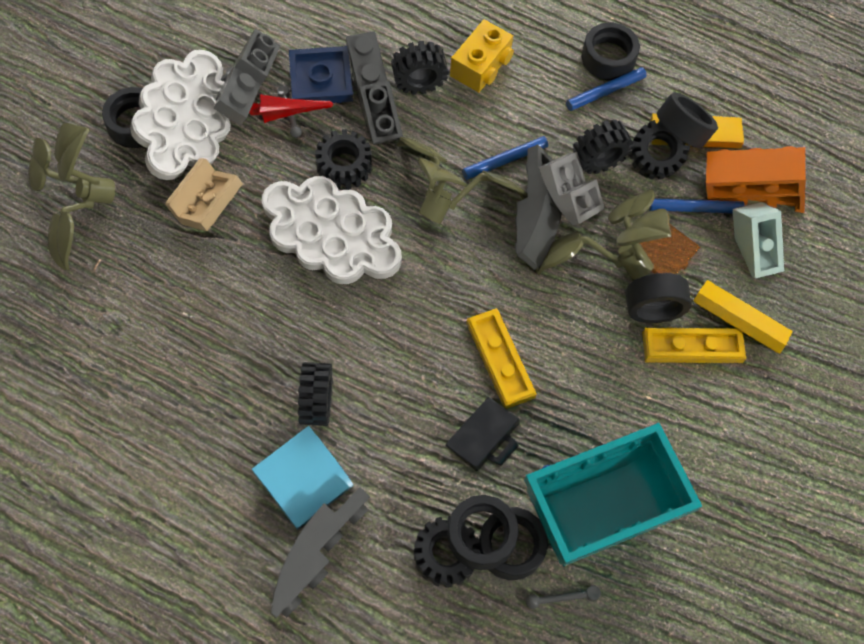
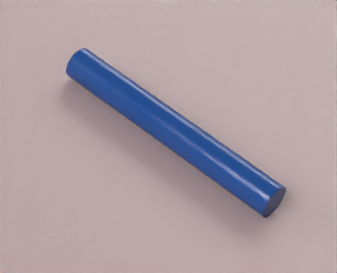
(606, 88)
(503, 158)
(686, 205)

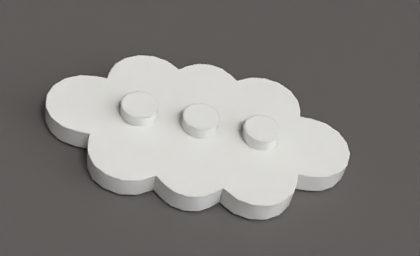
(179, 114)
(331, 230)

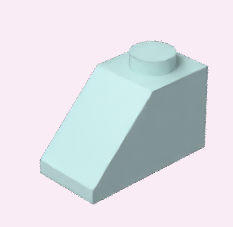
(759, 238)

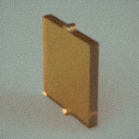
(670, 253)

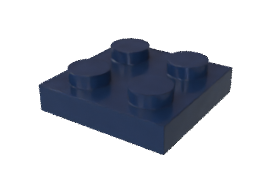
(321, 74)

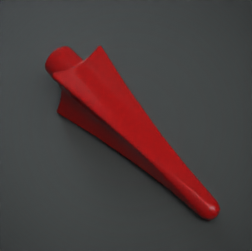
(277, 107)

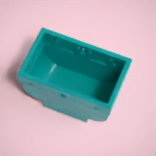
(611, 494)

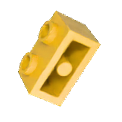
(481, 56)

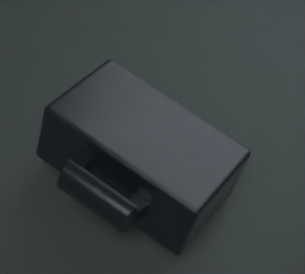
(484, 435)

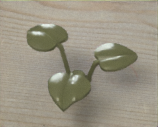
(89, 188)
(438, 199)
(631, 253)

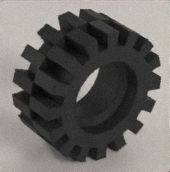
(419, 67)
(344, 144)
(603, 146)
(646, 162)
(315, 394)
(429, 566)

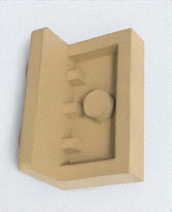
(202, 195)

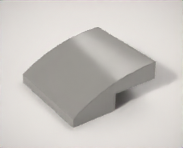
(569, 190)

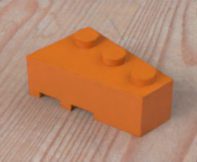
(758, 175)

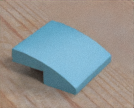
(302, 477)

